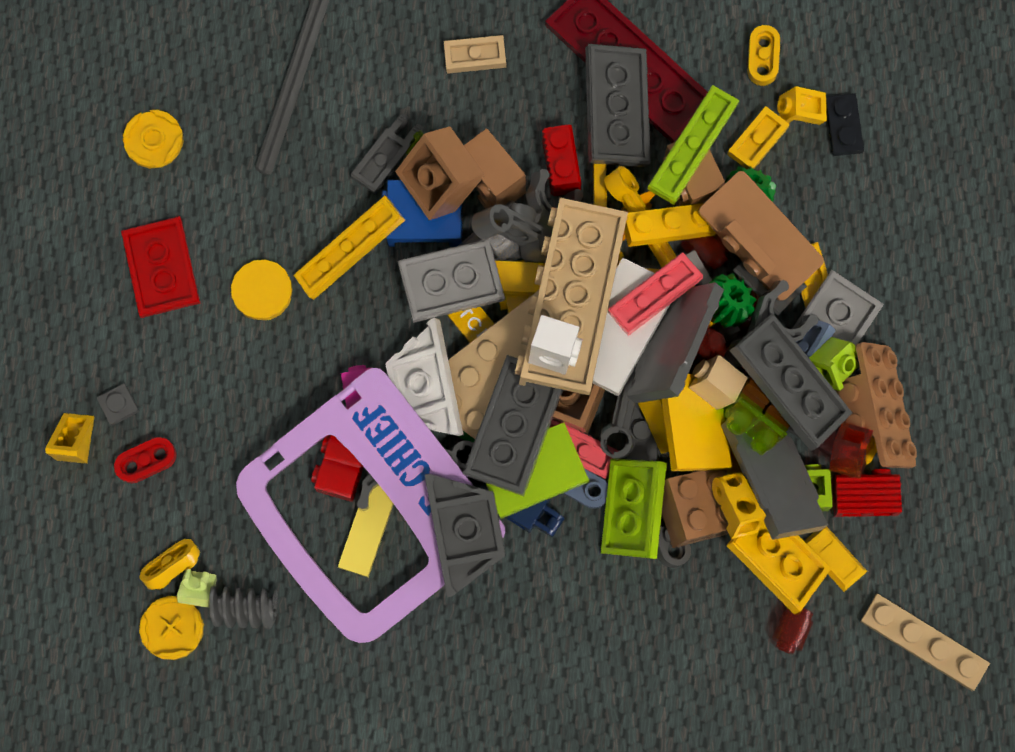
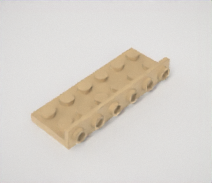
(575, 287)

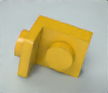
(803, 105)

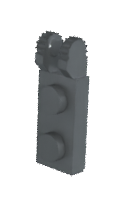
(384, 156)

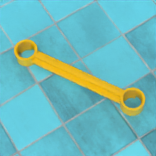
(624, 188)

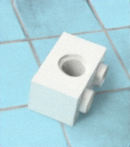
(555, 345)

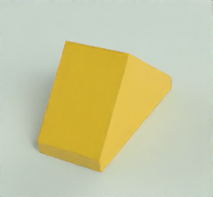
(71, 438)

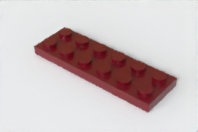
(671, 90)

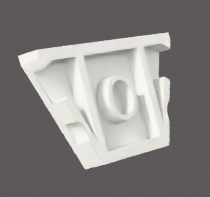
(425, 379)

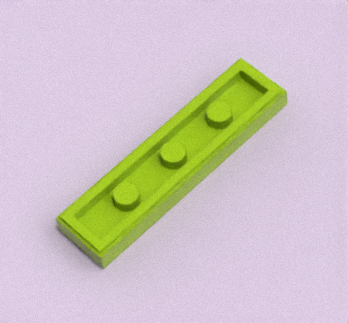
(693, 144)

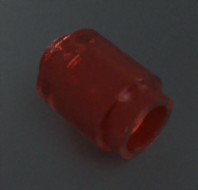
(792, 630)

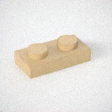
(475, 54)

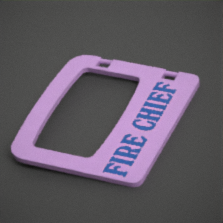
(397, 453)

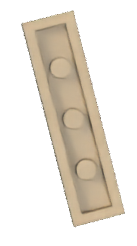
(925, 642)

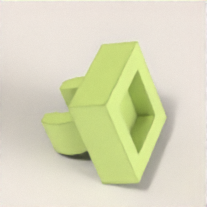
(196, 588)

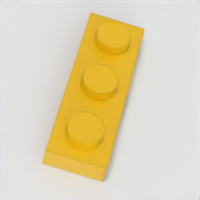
(666, 225)

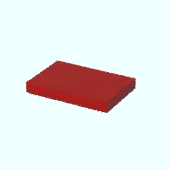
(160, 267)

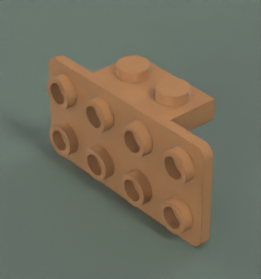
(760, 234)
(879, 405)

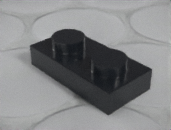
(844, 124)

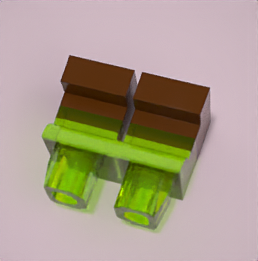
(757, 418)

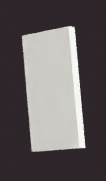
(617, 350)

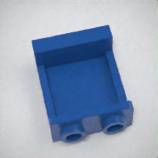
(416, 224)

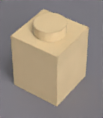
(717, 382)

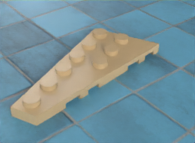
(480, 363)

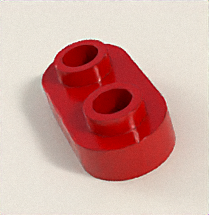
(145, 458)

